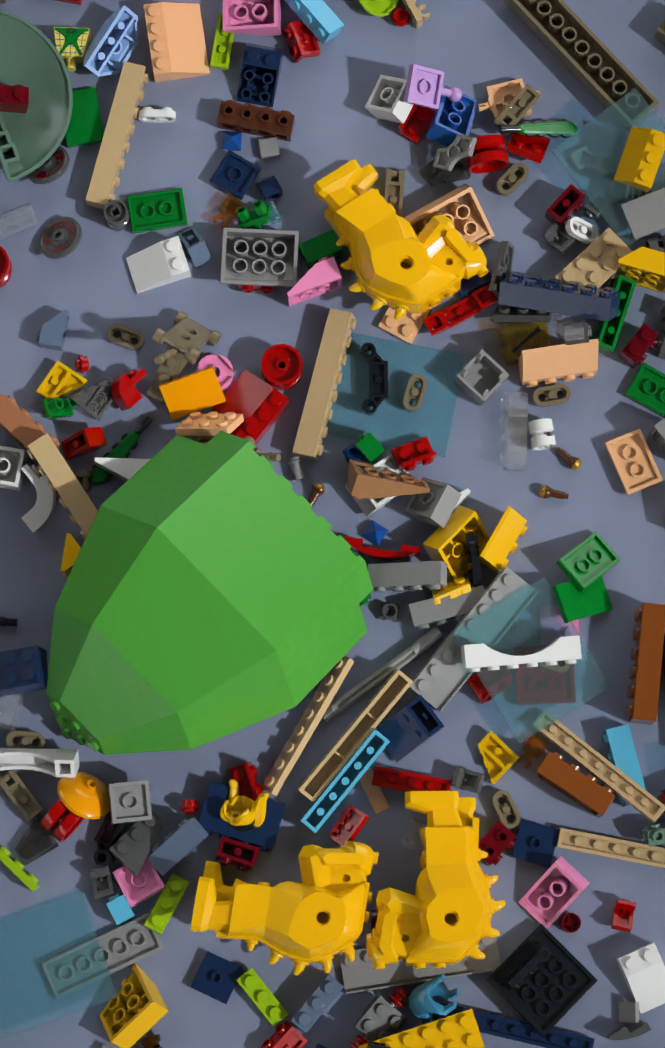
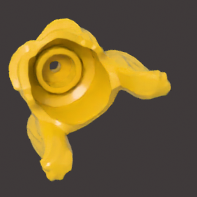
(243, 810)

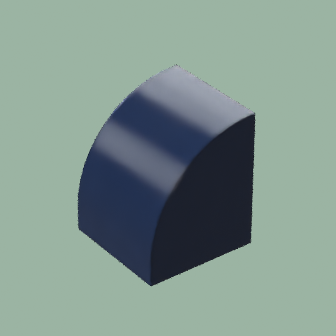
(270, 188)

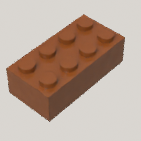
(574, 784)

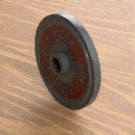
(52, 168)
(60, 237)

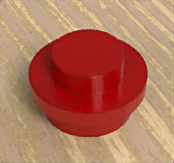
(400, 17)
(82, 364)
(189, 806)

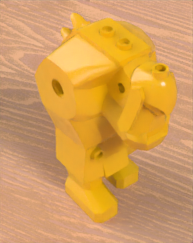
(385, 251)
(451, 893)
(294, 918)

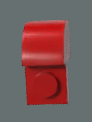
(123, 388)

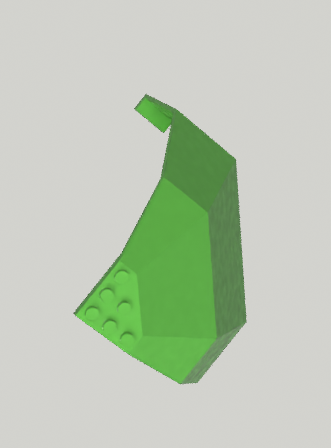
(199, 604)

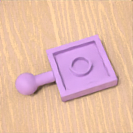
(425, 87)

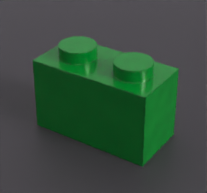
(320, 247)
(370, 446)

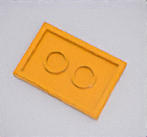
(192, 392)

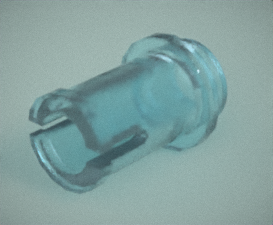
(274, 214)

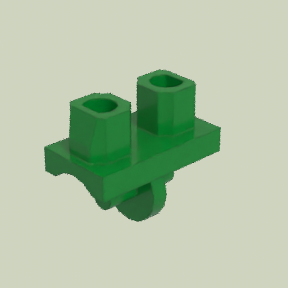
(254, 218)
(58, 407)

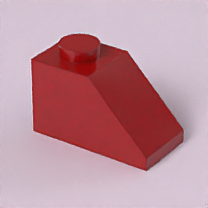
(84, 442)

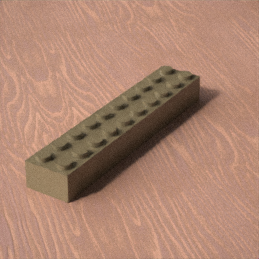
(580, 50)

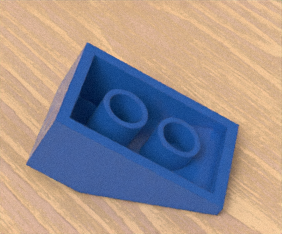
(452, 119)

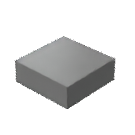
(269, 148)
(629, 1012)

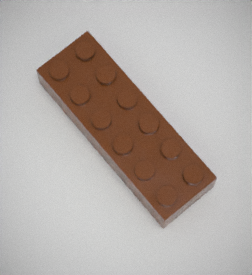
(647, 664)

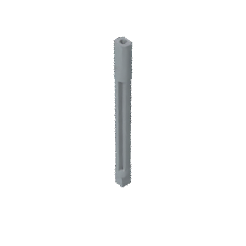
(382, 673)

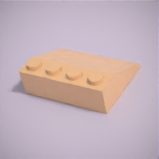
(176, 40)
(464, 211)
(558, 363)

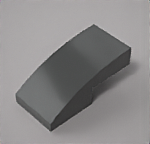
(623, 1032)

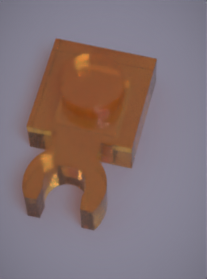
(228, 209)
(534, 748)

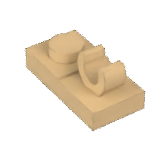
(415, 14)

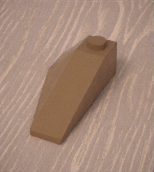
(372, 483)

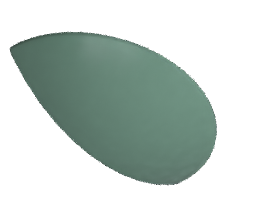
(35, 63)

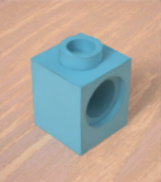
(120, 909)

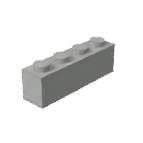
(408, 575)
(426, 612)

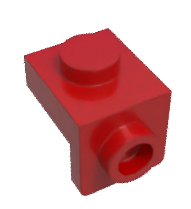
(623, 915)

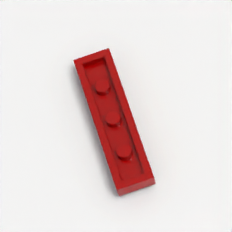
(407, 781)

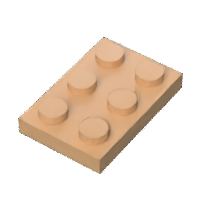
(405, 327)
(209, 424)
(633, 462)

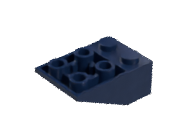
(259, 74)
(410, 728)

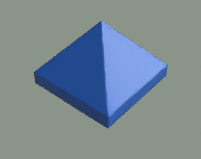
(232, 141)
(353, 453)
(375, 533)

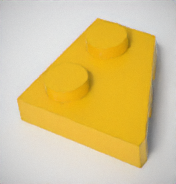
(60, 382)
(454, 589)
(496, 756)

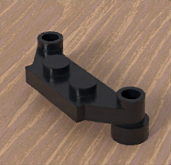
(377, 379)
(106, 838)

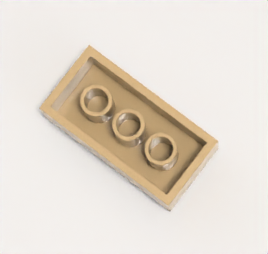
(597, 262)

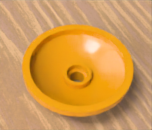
(84, 795)

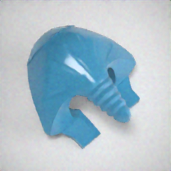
(422, 1004)

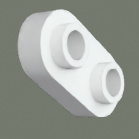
(152, 115)
(581, 230)

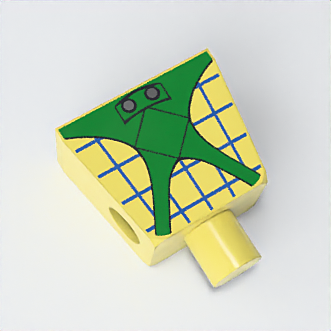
(72, 45)

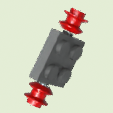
(380, 1018)

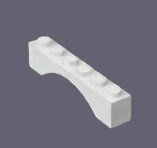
(561, 649)
(50, 761)

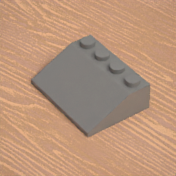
(259, 257)

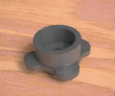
(389, 606)

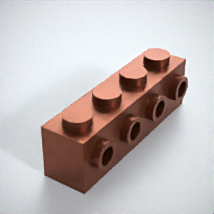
(256, 120)

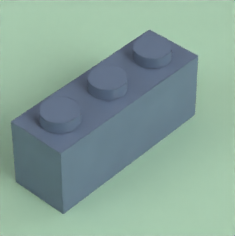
(177, 845)
(317, 1003)

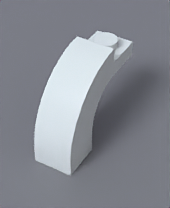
(45, 499)

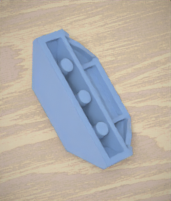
(113, 43)

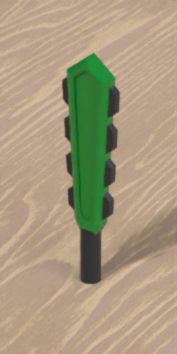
(541, 129)
(120, 450)

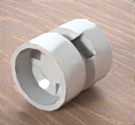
(541, 433)

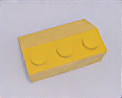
(641, 158)
(503, 540)

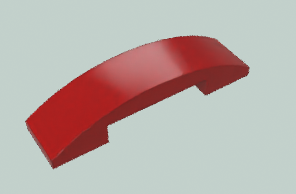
(460, 311)
(380, 554)

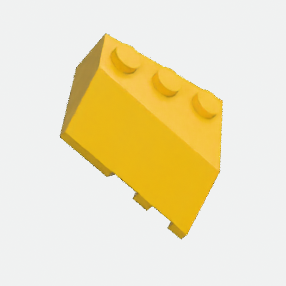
(646, 268)
(448, 542)
(134, 1009)

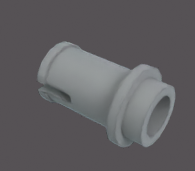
(296, 467)

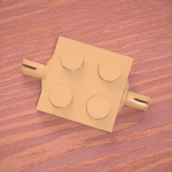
(501, 96)

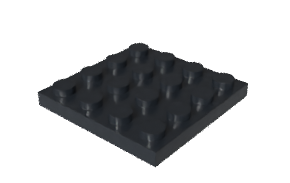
(550, 989)

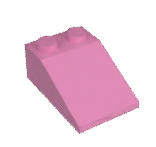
(252, 17)
(317, 281)
(553, 892)

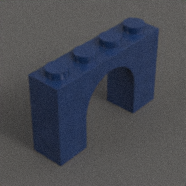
(261, 836)

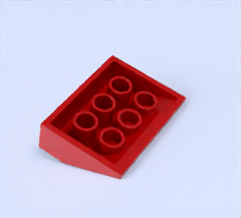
(257, 402)

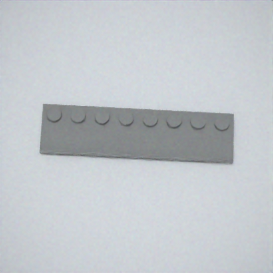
(444, 671)
(361, 976)

